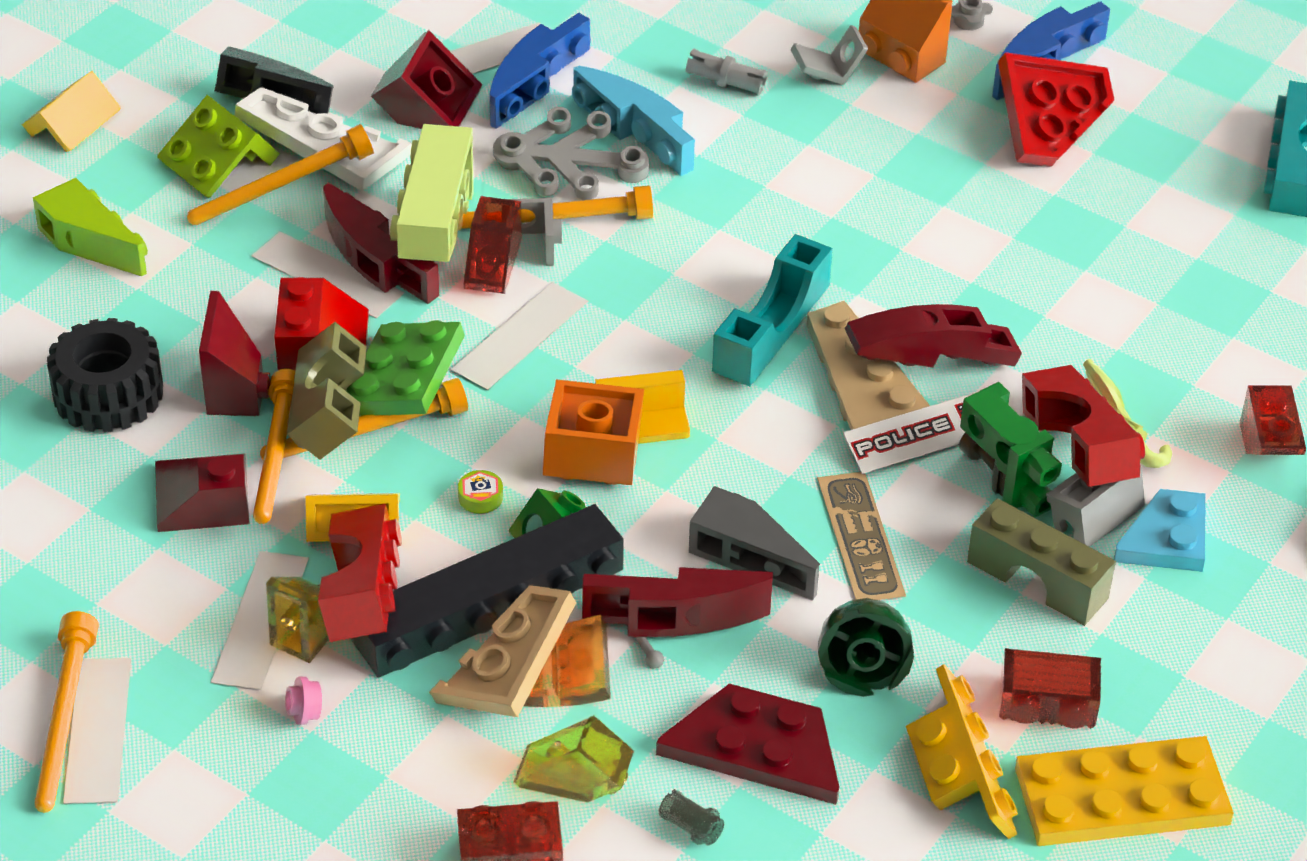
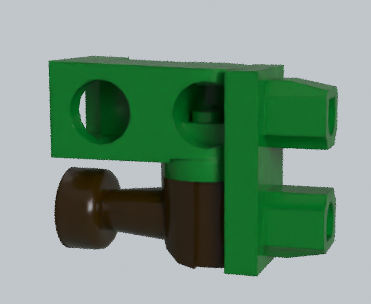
(1010, 448)

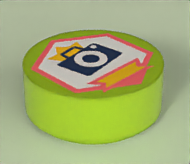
(480, 491)

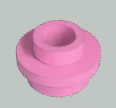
(304, 700)

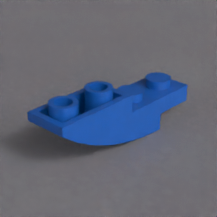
(1058, 36)
(530, 63)

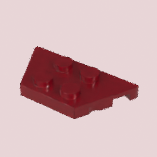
(757, 741)

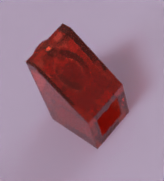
(493, 244)
(1271, 421)

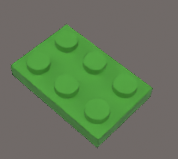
(406, 367)

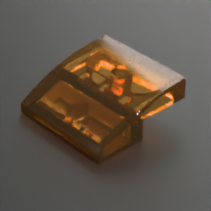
(575, 668)

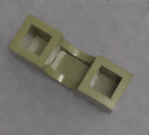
(321, 408)
(1073, 573)

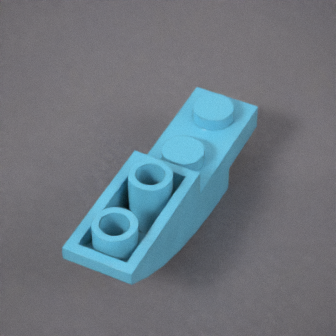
(636, 112)

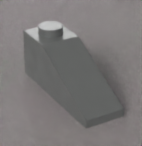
(747, 538)

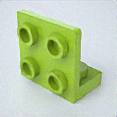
(212, 146)

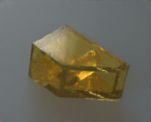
(295, 617)
(576, 762)

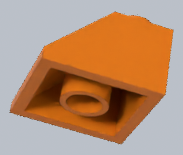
(907, 34)
(593, 432)

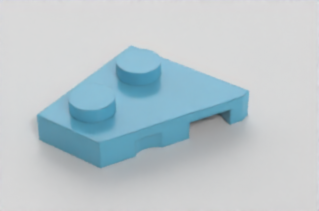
(1167, 533)

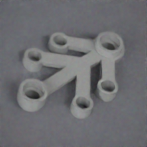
(520, 151)

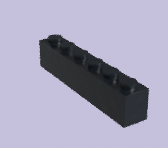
(478, 590)

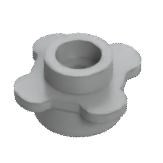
(970, 13)

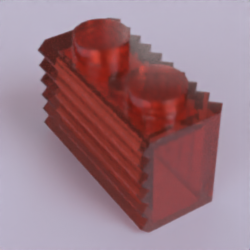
(1050, 688)

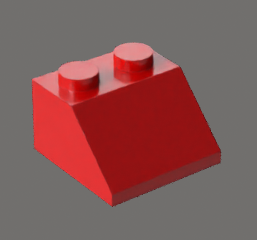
(307, 309)

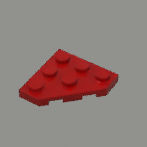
(1051, 104)

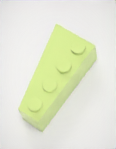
(434, 194)

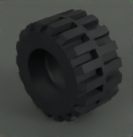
(105, 375)

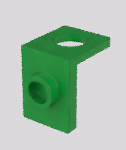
(549, 507)

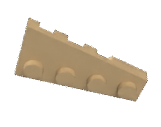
(865, 387)

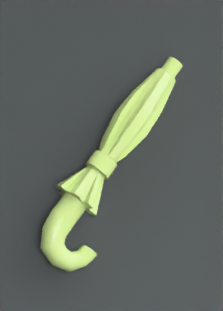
(1108, 389)

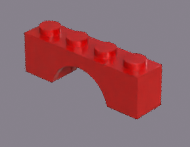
(1101, 440)
(361, 592)

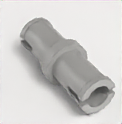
(726, 71)

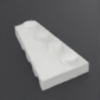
(308, 133)

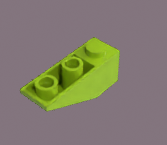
(86, 228)

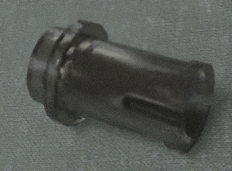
(701, 823)

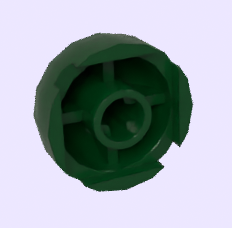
(865, 647)

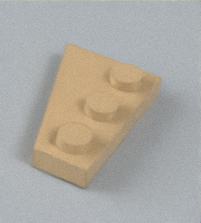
(511, 659)

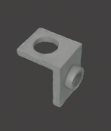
(831, 66)
(542, 224)

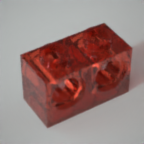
(510, 832)

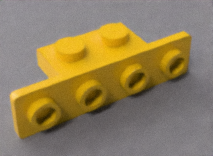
(955, 756)

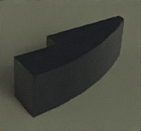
(245, 72)

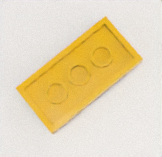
(1123, 790)

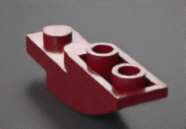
(367, 246)
(924, 332)
(692, 604)

